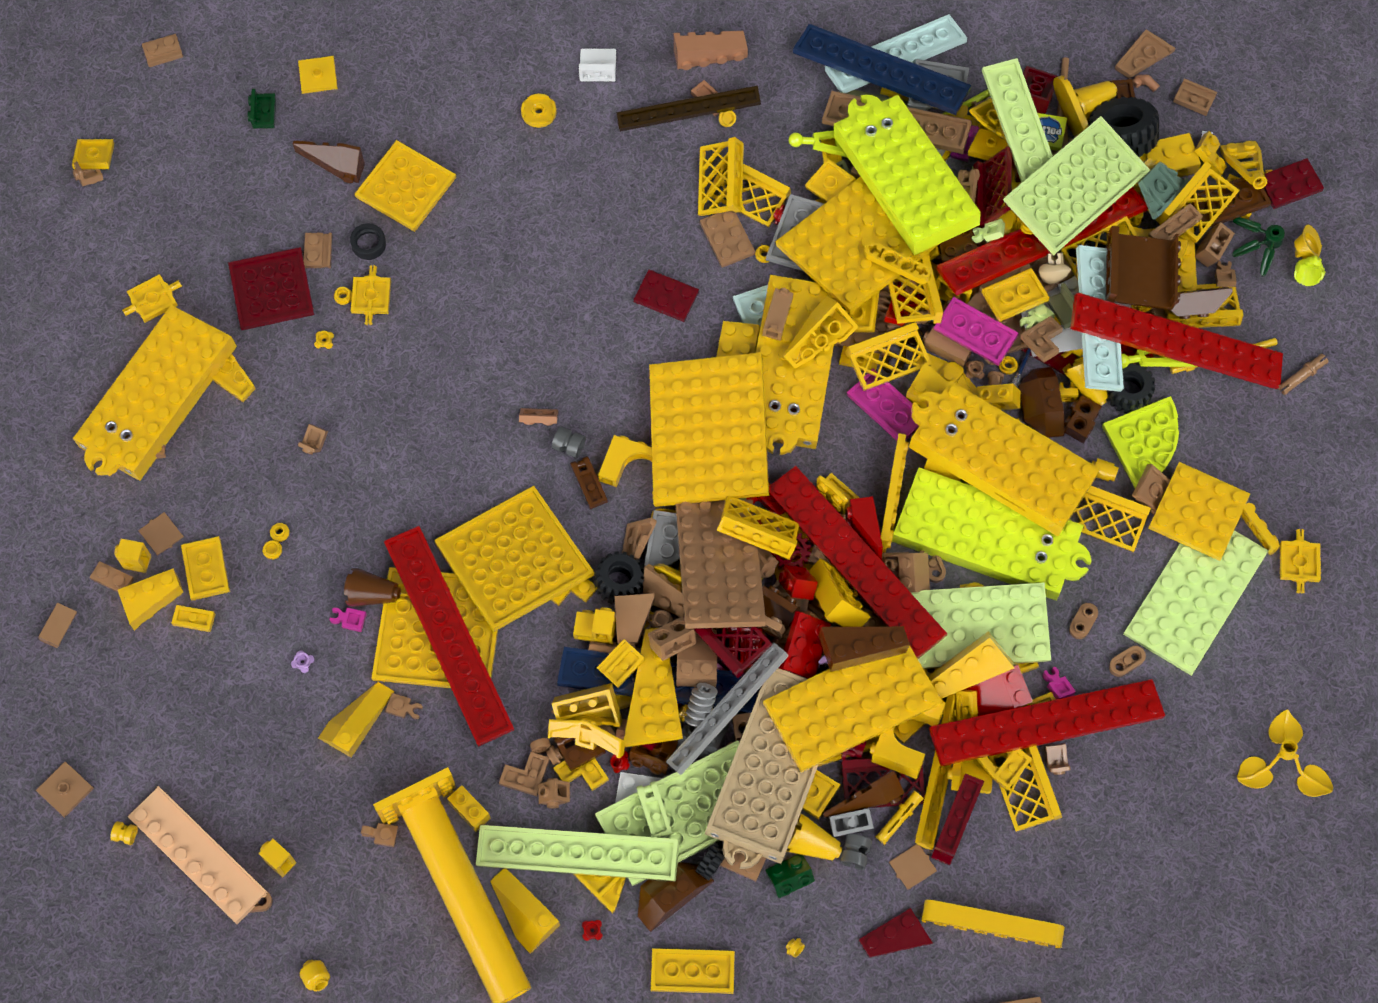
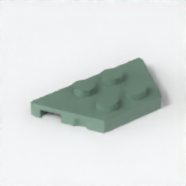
(1160, 188)

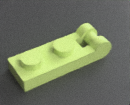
(654, 811)

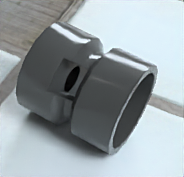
(568, 442)
(856, 851)

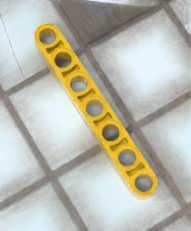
(993, 922)

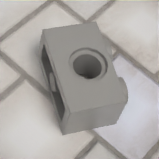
(850, 822)

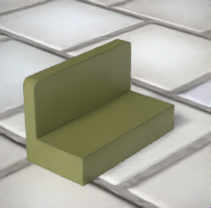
(1062, 306)

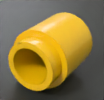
(1107, 470)

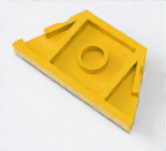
(604, 888)

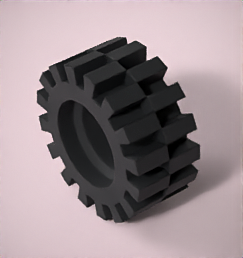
(711, 861)

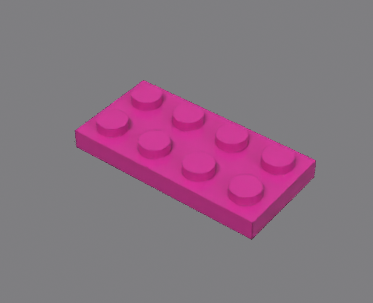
(976, 331)
(885, 407)

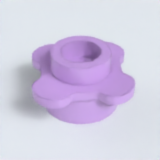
(296, 663)

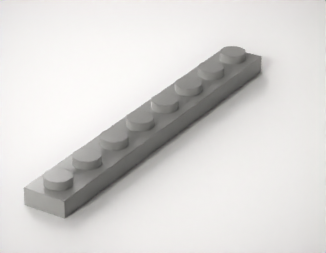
(727, 708)

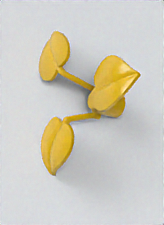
(1288, 731)

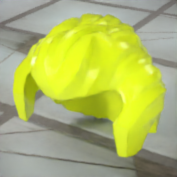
(1309, 271)

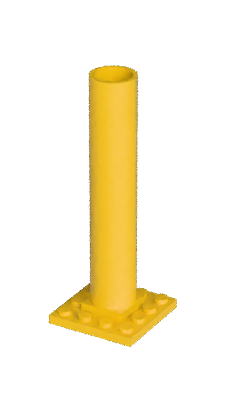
(457, 883)

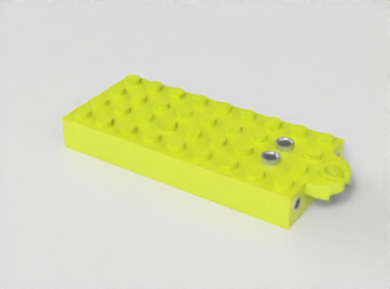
(905, 172)
(987, 536)

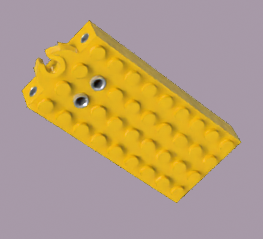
(153, 394)
(793, 394)
(1001, 456)

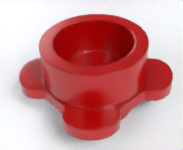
(778, 214)
(620, 763)
(588, 925)

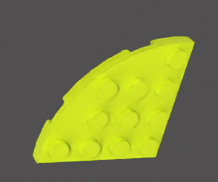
(1145, 437)

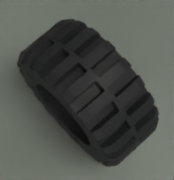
(1132, 120)

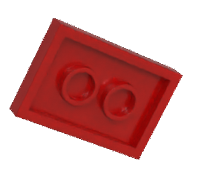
(803, 645)

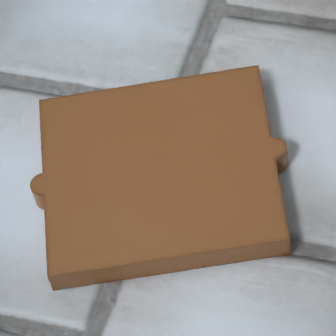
(161, 533)
(912, 866)

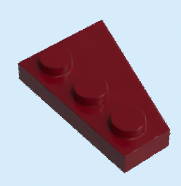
(896, 935)

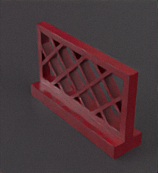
(985, 186)
(725, 653)
(867, 766)

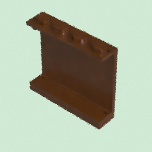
(1142, 270)

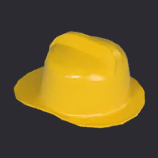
(1308, 243)

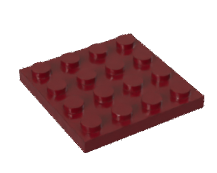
(271, 288)

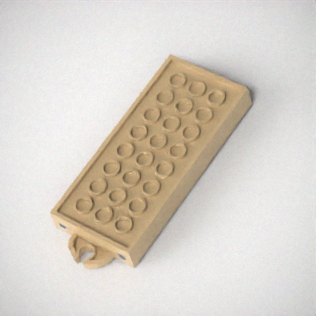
(761, 788)

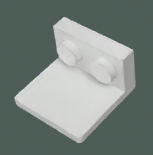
(597, 65)

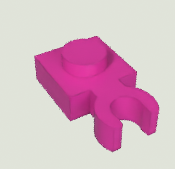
(351, 619)
(1058, 686)

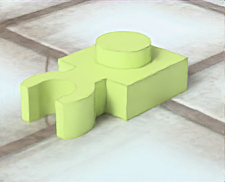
(991, 231)
(1036, 315)

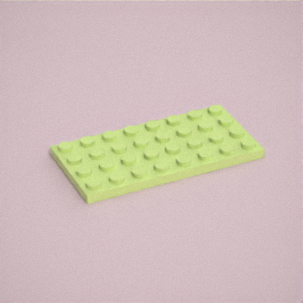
(1076, 185)
(1194, 601)
(1010, 613)
(687, 803)

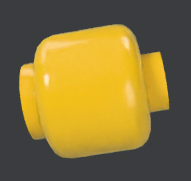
(314, 975)

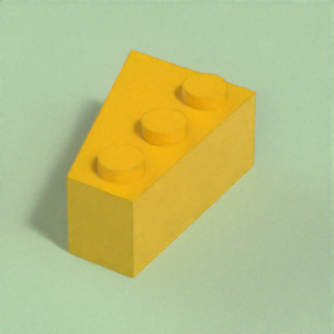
(149, 596)
(593, 704)

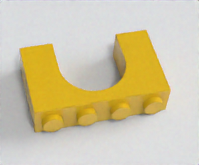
(619, 454)
(897, 757)

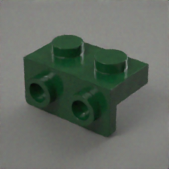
(262, 110)
(790, 875)

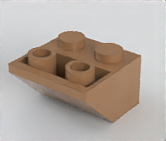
(910, 569)

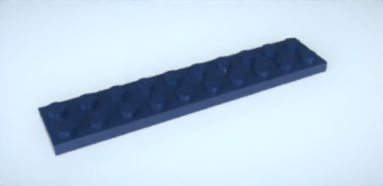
(882, 69)
(580, 671)

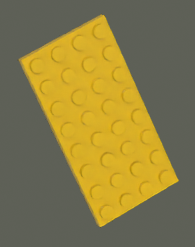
(850, 706)

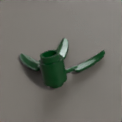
(1273, 239)

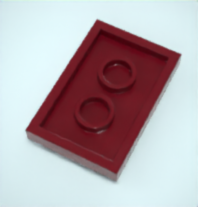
(1292, 183)
(666, 295)

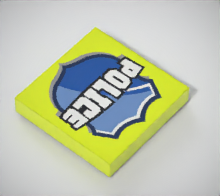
(1054, 130)

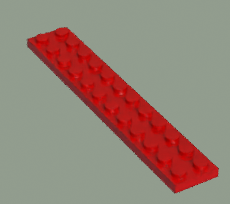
(1021, 249)
(1176, 341)
(855, 560)
(449, 636)
(1046, 722)

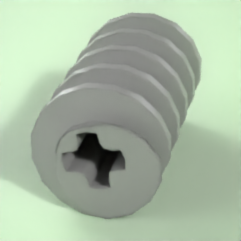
(701, 703)

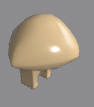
(1054, 270)

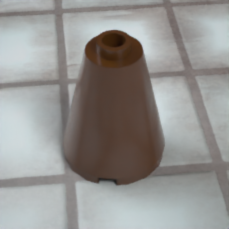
(369, 589)

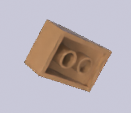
(697, 664)

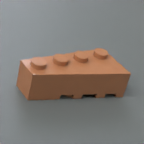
(709, 48)

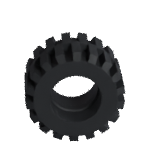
(1135, 401)
(623, 564)

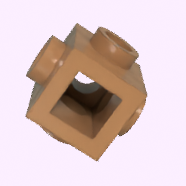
(554, 793)

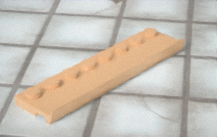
(197, 855)

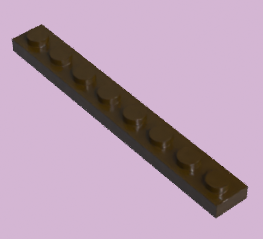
(688, 108)

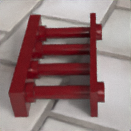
(957, 819)

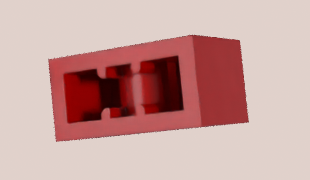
(798, 582)

